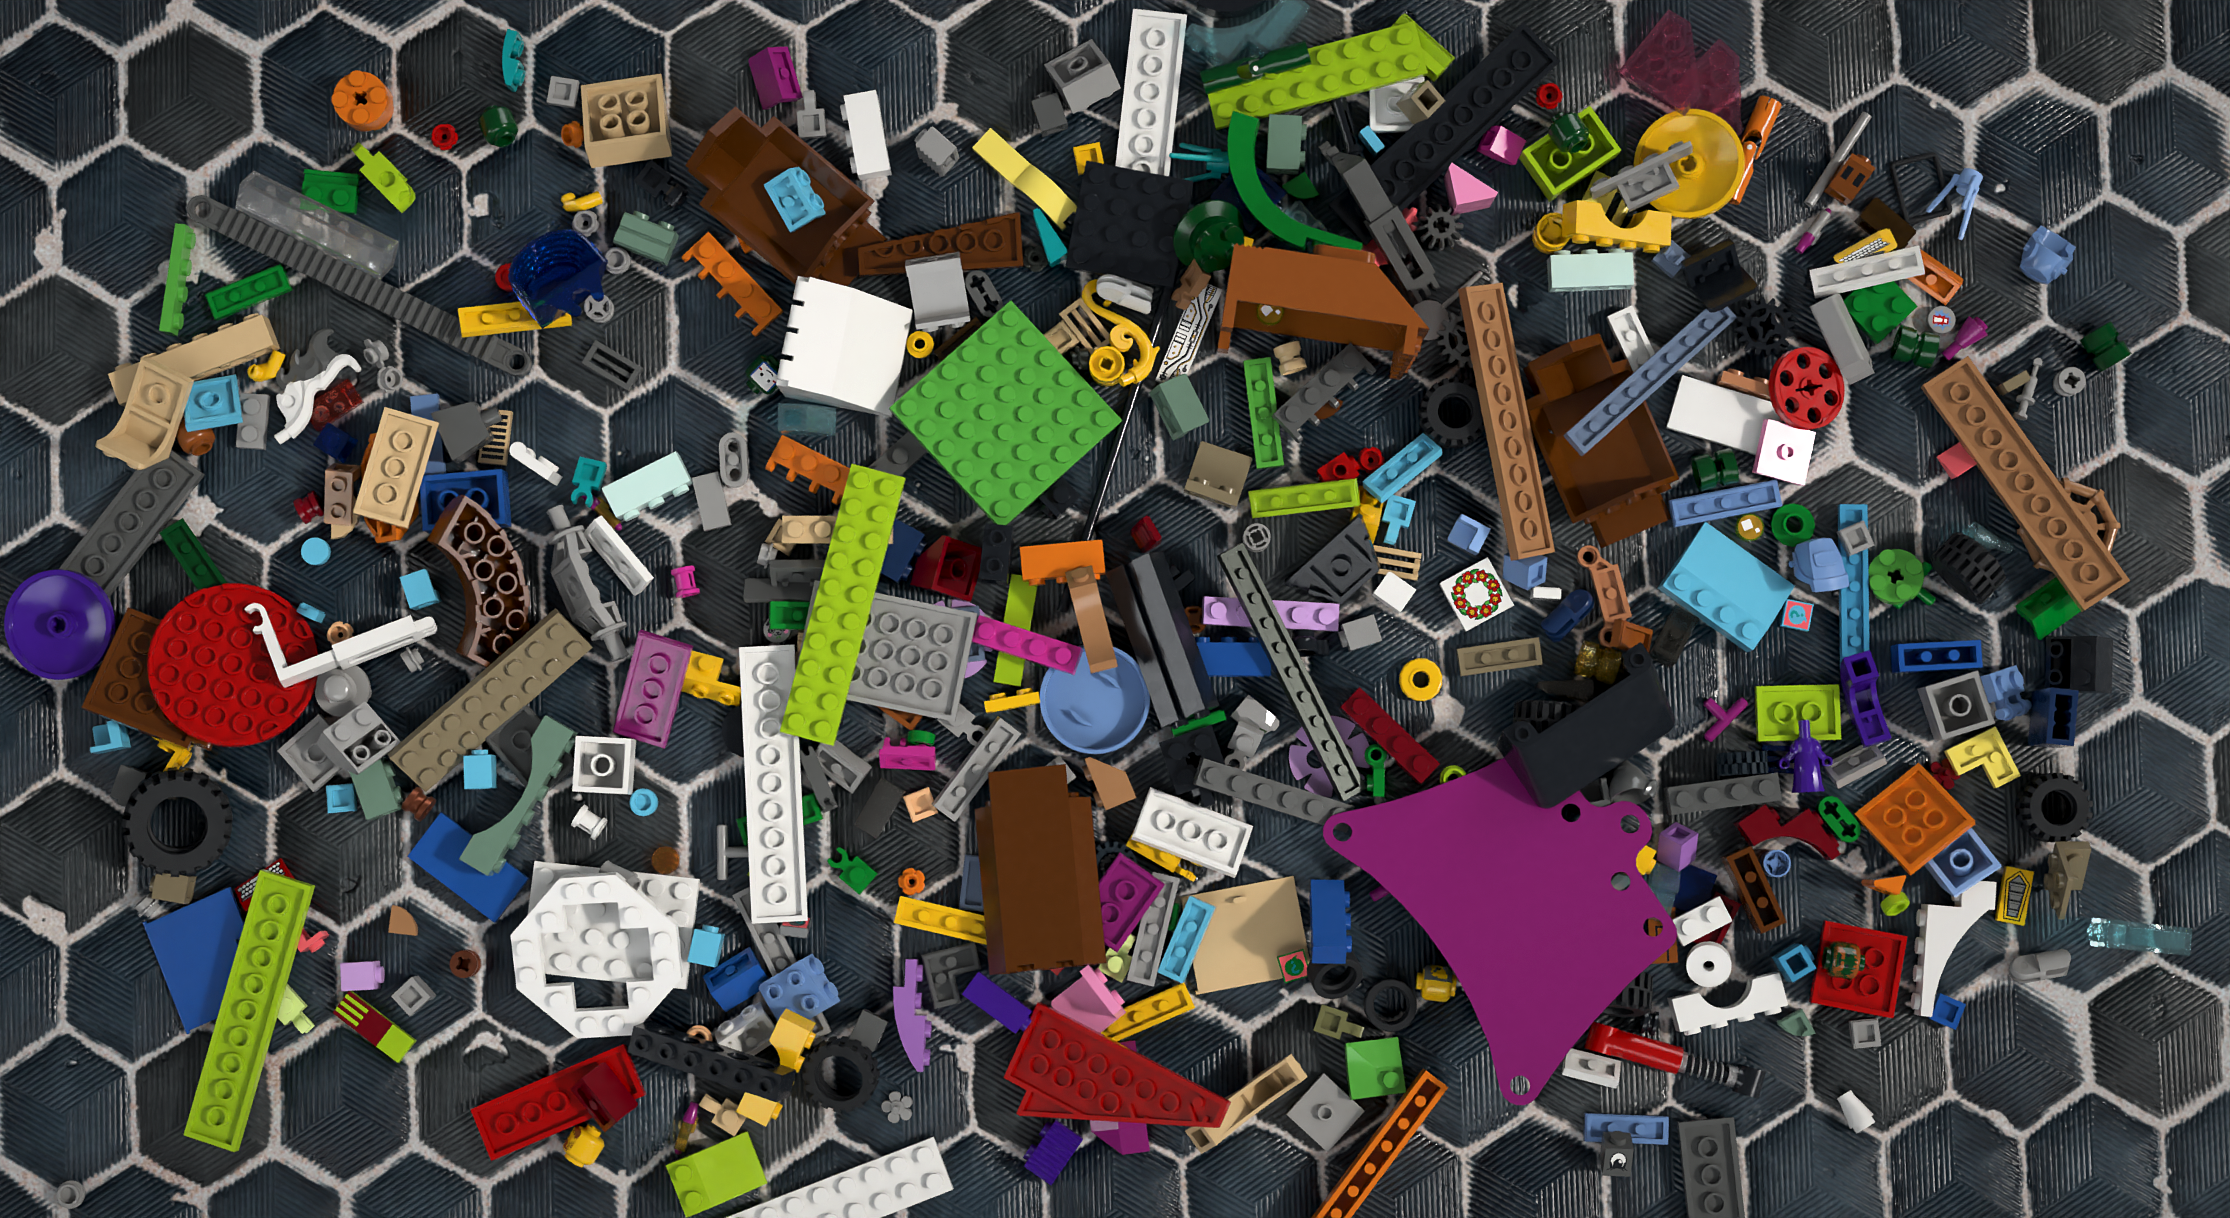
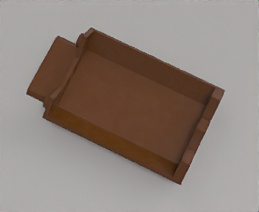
(1038, 873)

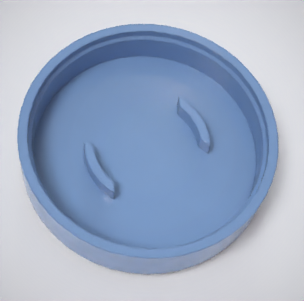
(1095, 709)

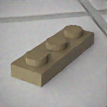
(1499, 656)

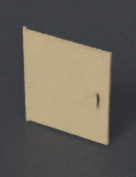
(1248, 934)

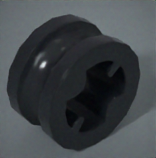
(1649, 1023)

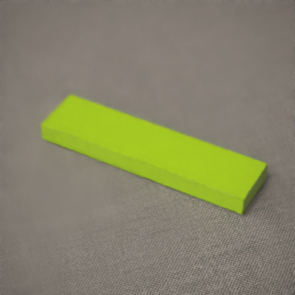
(1304, 498)
(1019, 614)

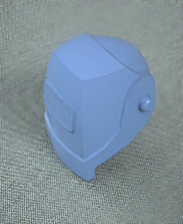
(2046, 256)
(1819, 565)

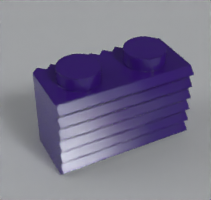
(1053, 1151)

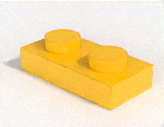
(1000, 702)

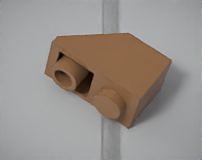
(1111, 783)

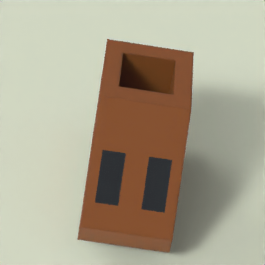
(1849, 178)

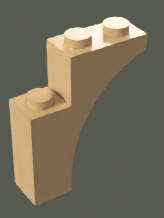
(1249, 1100)

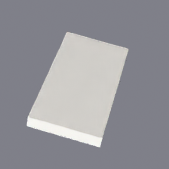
(1719, 414)
(1192, 832)

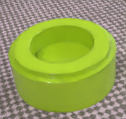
(1895, 904)

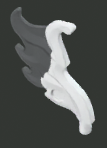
(304, 379)

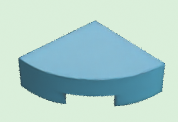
(311, 612)

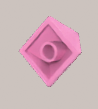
(1466, 192)

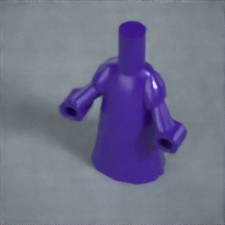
(1805, 753)

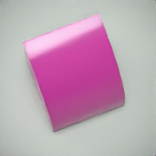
(1501, 145)

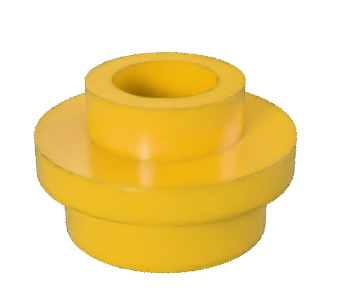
(926, 350)

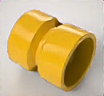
(1548, 234)
(1106, 366)

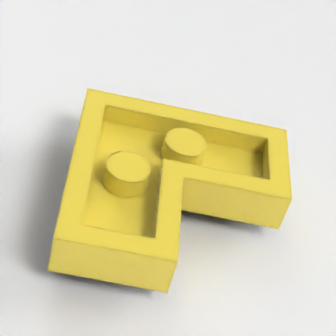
(1985, 750)

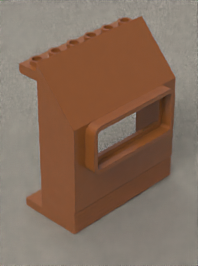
(1325, 297)

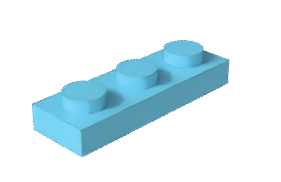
(1402, 468)
(1186, 939)

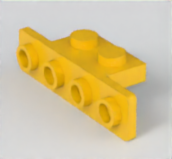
(703, 681)

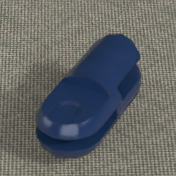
(1567, 614)

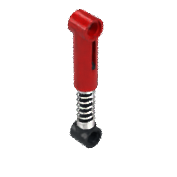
(1672, 1058)

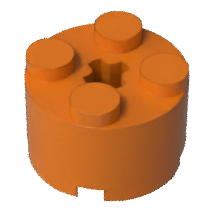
(360, 86)

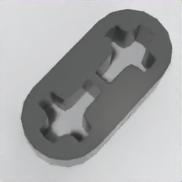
(978, 298)

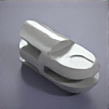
(2040, 966)

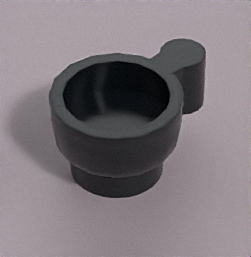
(1309, 646)

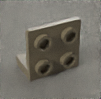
(1218, 475)
(2066, 872)

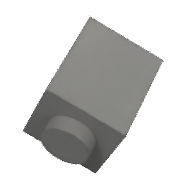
(1359, 633)

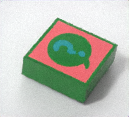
(1293, 965)

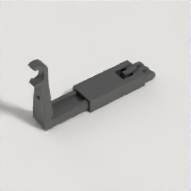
(1384, 222)

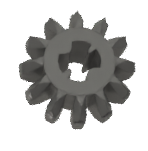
(1433, 234)

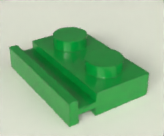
(332, 189)

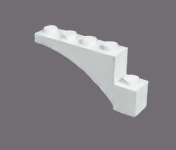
(1939, 933)

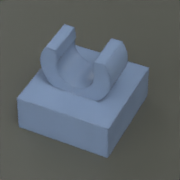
(1670, 259)

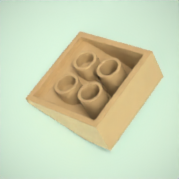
(625, 121)

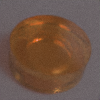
(666, 860)

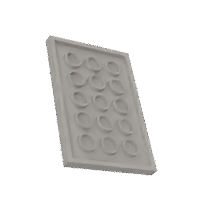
(911, 656)

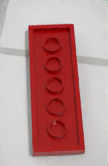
(547, 1104)

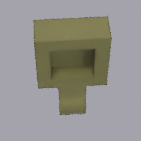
(1333, 1023)

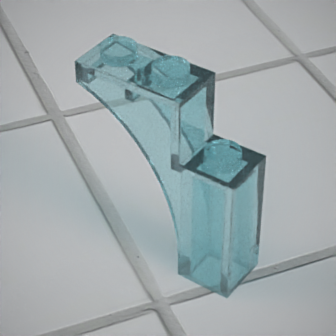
(1260, 35)
(2140, 936)

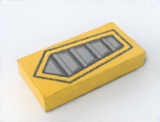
(2014, 895)

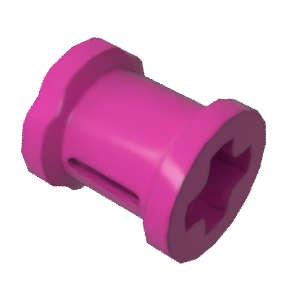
(685, 581)

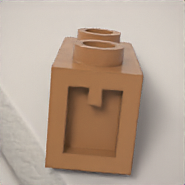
(339, 493)

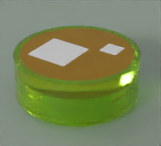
(1269, 315)
(1749, 527)

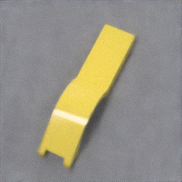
(1025, 177)

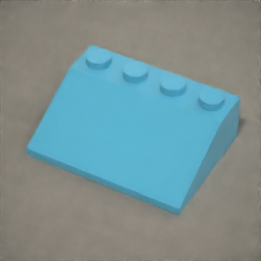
(1726, 587)

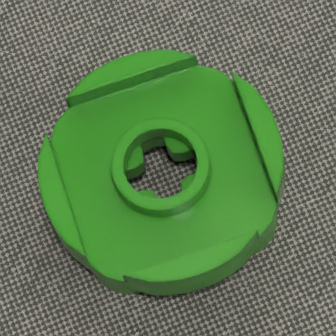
(1904, 589)

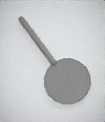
(1434, 313)

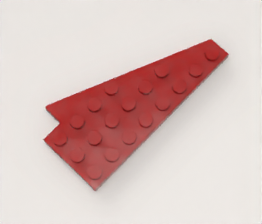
(1090, 1077)

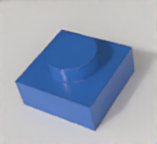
(1947, 1011)

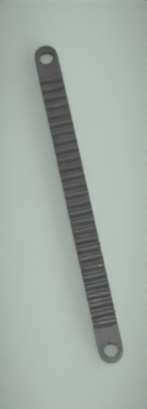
(356, 284)

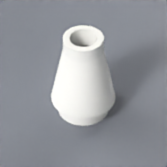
(1855, 1112)

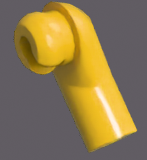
(583, 203)
(267, 370)

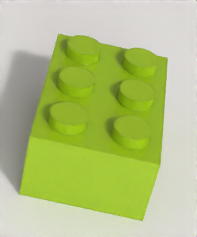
(1560, 171)

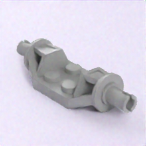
(577, 589)

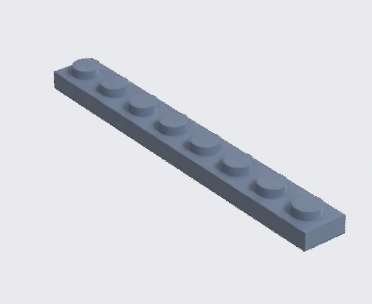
(1647, 379)

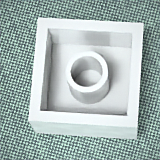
(604, 765)

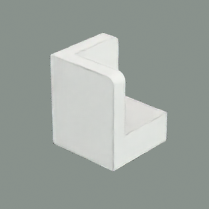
(1394, 592)

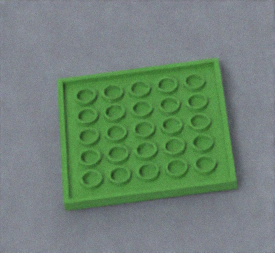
(1005, 415)

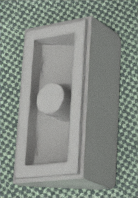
(842, 765)

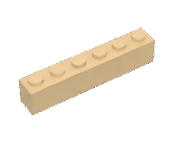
(206, 353)

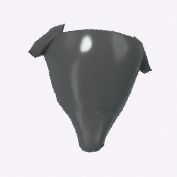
(1631, 784)

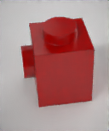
(1339, 469)

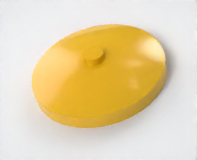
(1707, 175)

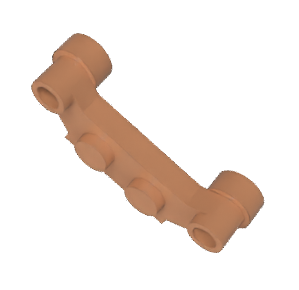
(1608, 590)

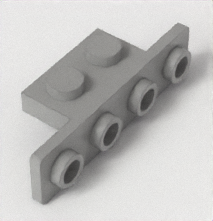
(1645, 181)

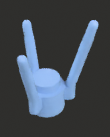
(1967, 186)

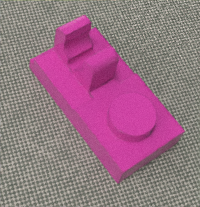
(910, 757)

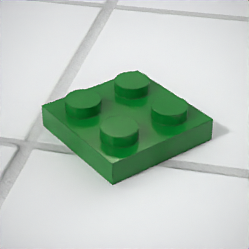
(1879, 309)

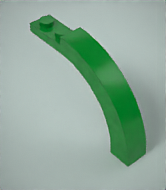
(1241, 157)

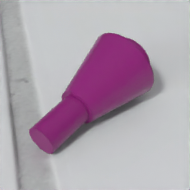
(1970, 332)

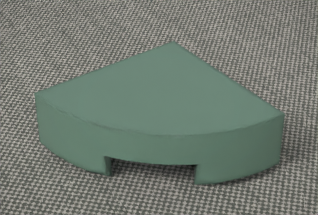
(1796, 1024)

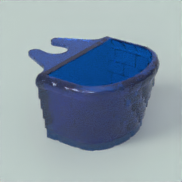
(557, 275)

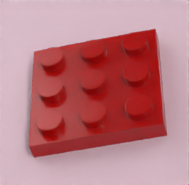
(1872, 989)

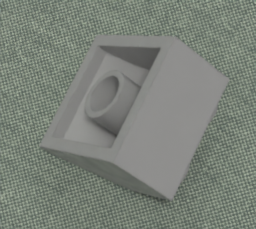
(1083, 76)

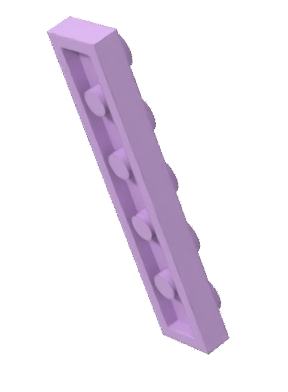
(1294, 614)

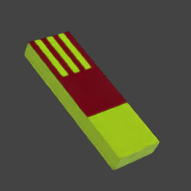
(374, 1026)

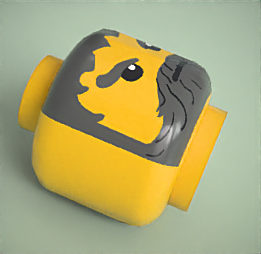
(1436, 983)

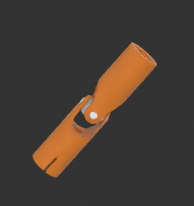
(1760, 126)

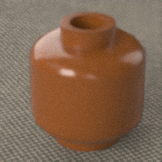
(195, 442)

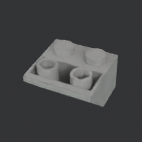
(357, 739)

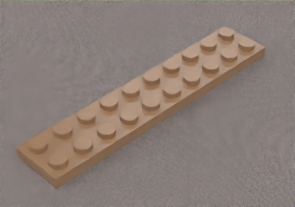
(1506, 421)
(2025, 484)

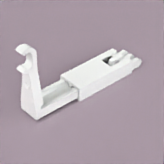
(345, 653)

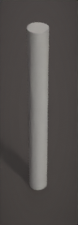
(1837, 159)

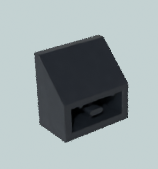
(2079, 663)

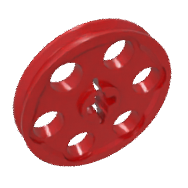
(1809, 399)

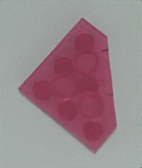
(1666, 64)
(1720, 84)

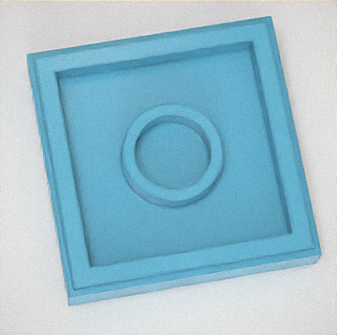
(213, 403)

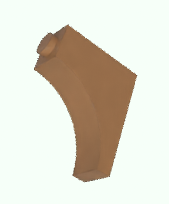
(1091, 619)

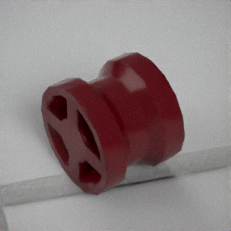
(309, 507)

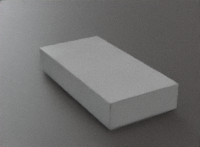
(711, 501)

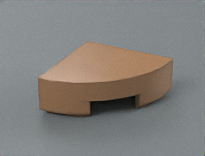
(402, 922)

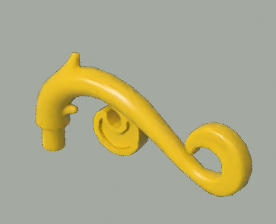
(1116, 337)

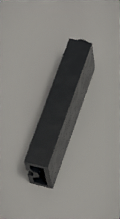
(1162, 640)

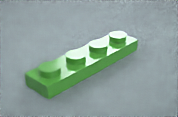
(176, 291)
(1261, 408)

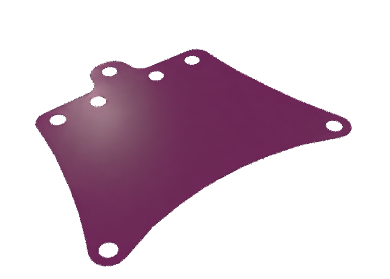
(1517, 906)

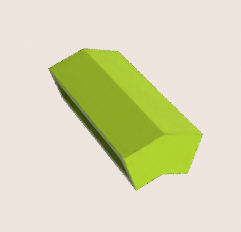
(1435, 56)

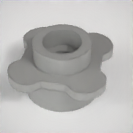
(375, 352)

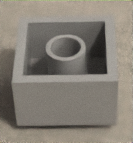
(1956, 706)

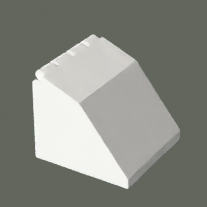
(844, 348)

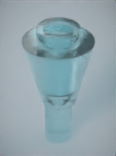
(1987, 538)

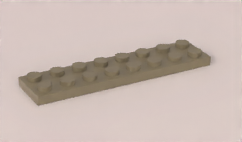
(490, 700)

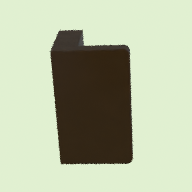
(1879, 216)

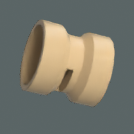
(1289, 358)

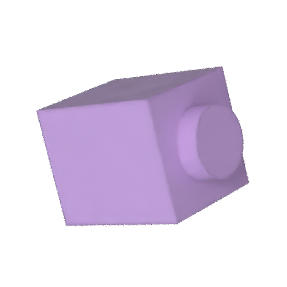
(361, 975)

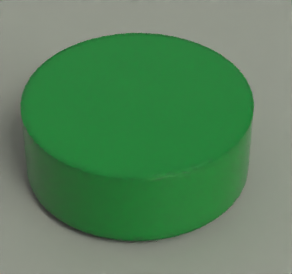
(918, 737)

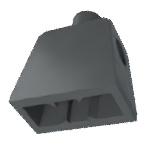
(466, 428)

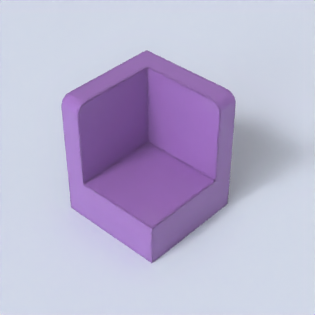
(1677, 846)

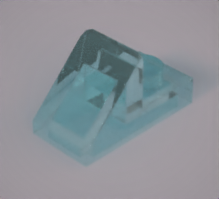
(1665, 885)

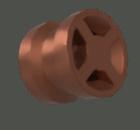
(418, 804)
(470, 961)

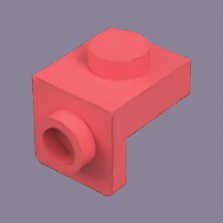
(311, 943)

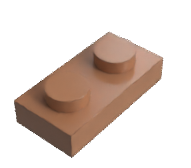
(1735, 381)

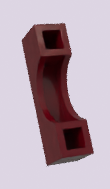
(1389, 735)

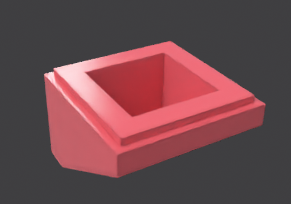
(1956, 460)

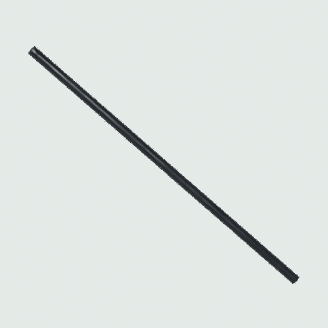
(1119, 436)

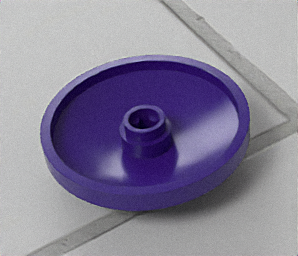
(59, 624)

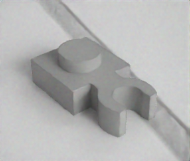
(963, 724)
(1244, 743)

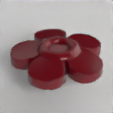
(1944, 773)

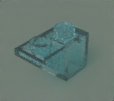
(806, 420)

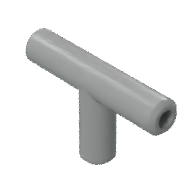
(725, 852)

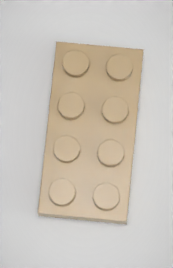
(396, 468)

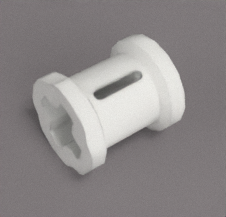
(589, 822)

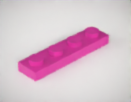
(1027, 645)

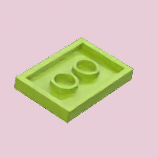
(1782, 706)

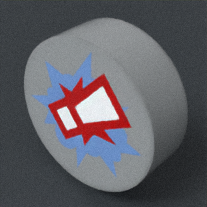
(1940, 320)

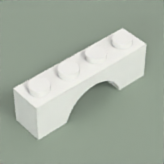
(1761, 994)

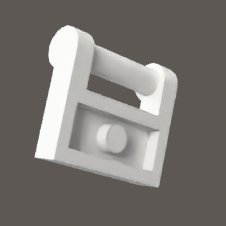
(540, 466)

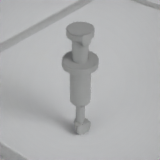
(2025, 398)

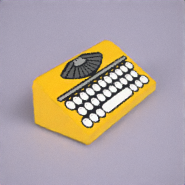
(1875, 244)

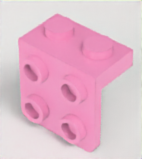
(1090, 1001)

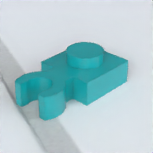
(588, 476)

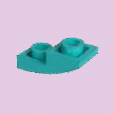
(513, 69)

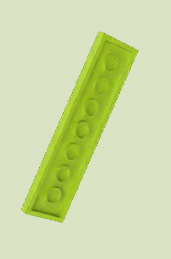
(1335, 72)

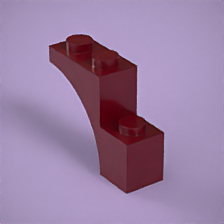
(1805, 826)

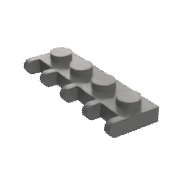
(1321, 390)

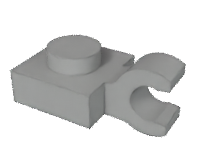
(811, 120)

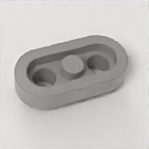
(733, 460)

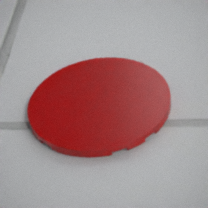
(218, 674)

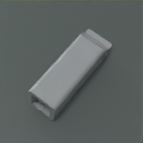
(1843, 338)

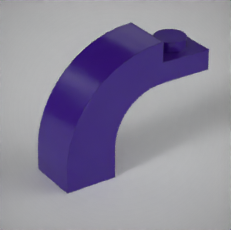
(1860, 694)

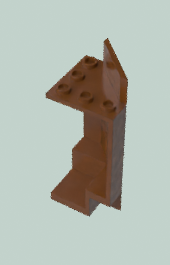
(742, 157)
(1624, 473)

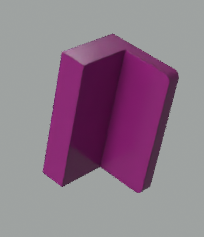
(774, 77)

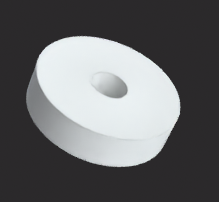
(1708, 952)

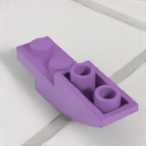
(912, 1027)

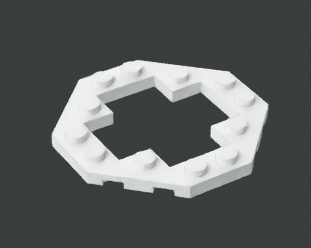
(559, 998)

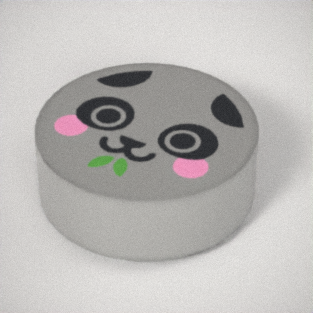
(776, 636)

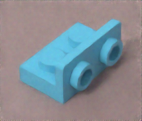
(795, 198)

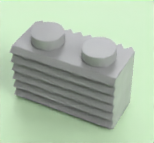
(936, 151)

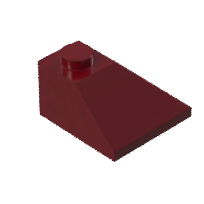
(948, 568)

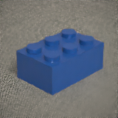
(484, 487)

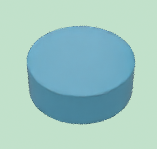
(315, 551)
(643, 802)

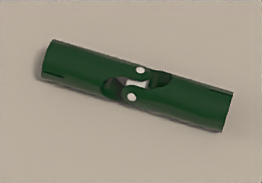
(1276, 62)

